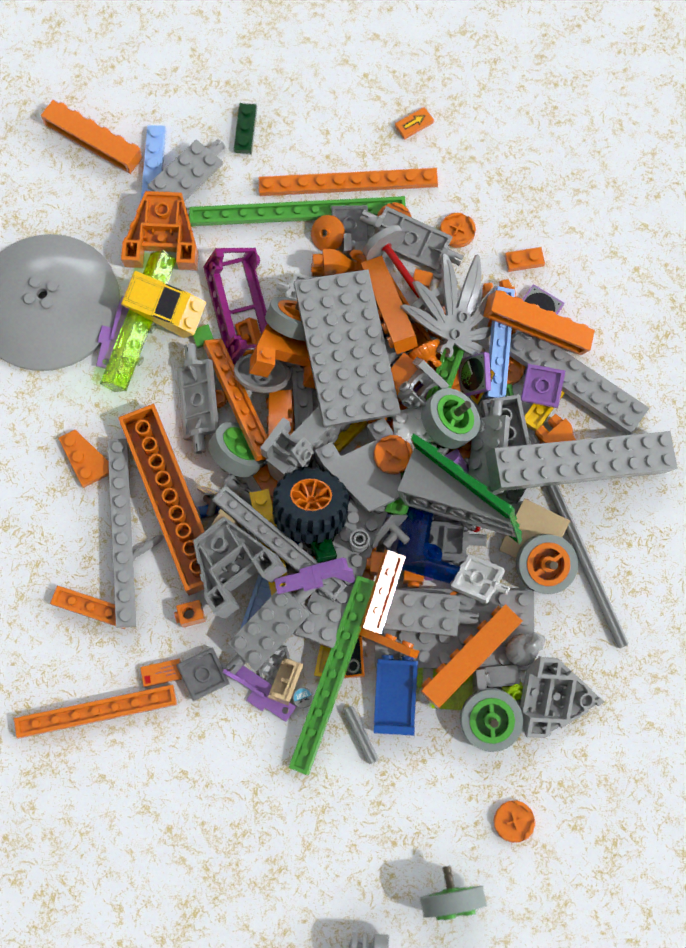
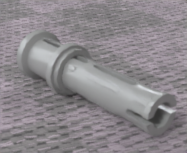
(238, 487)

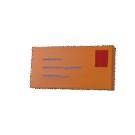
(160, 673)

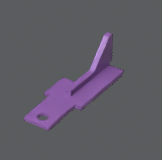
(108, 336)
(312, 576)
(260, 692)

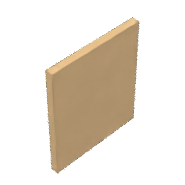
(534, 521)

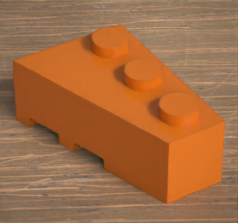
(280, 406)

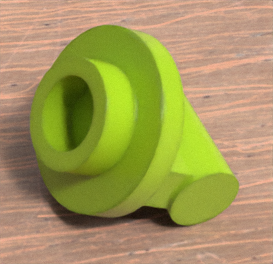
(514, 691)

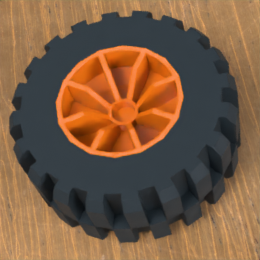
(310, 505)

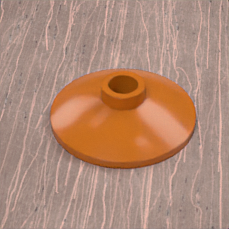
(334, 229)

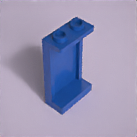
(395, 695)

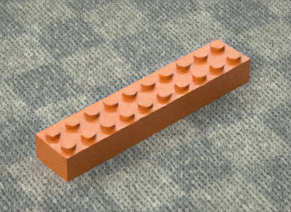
(166, 491)

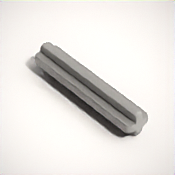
(361, 735)

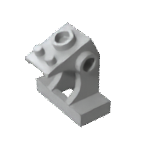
(427, 377)
(280, 439)

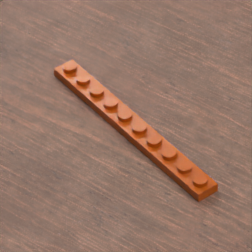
(348, 181)

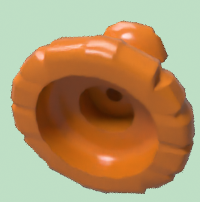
(427, 352)

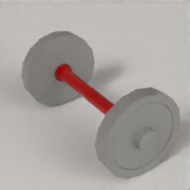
(384, 244)

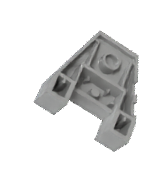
(358, 470)
(227, 560)

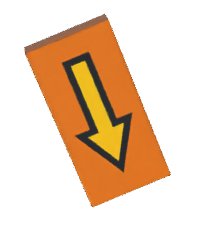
(414, 123)

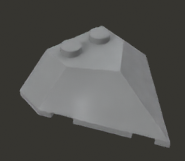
(553, 697)

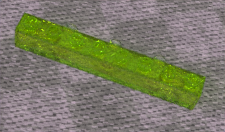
(135, 331)

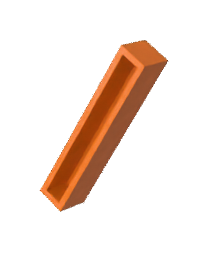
(92, 136)
(388, 303)
(539, 322)
(471, 656)

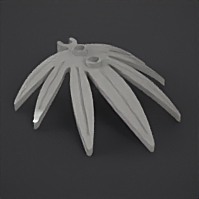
(457, 323)

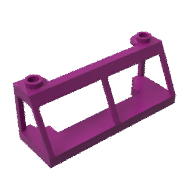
(214, 265)

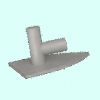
(390, 532)

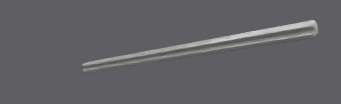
(586, 563)

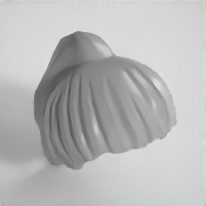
(524, 648)

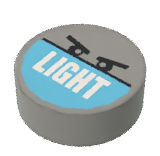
(302, 697)

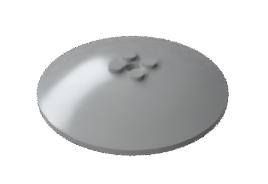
(69, 319)

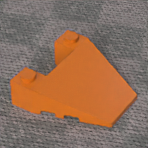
(159, 226)
(277, 346)

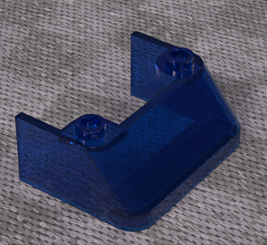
(422, 556)

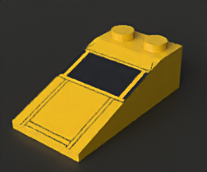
(163, 304)

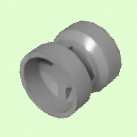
(357, 544)

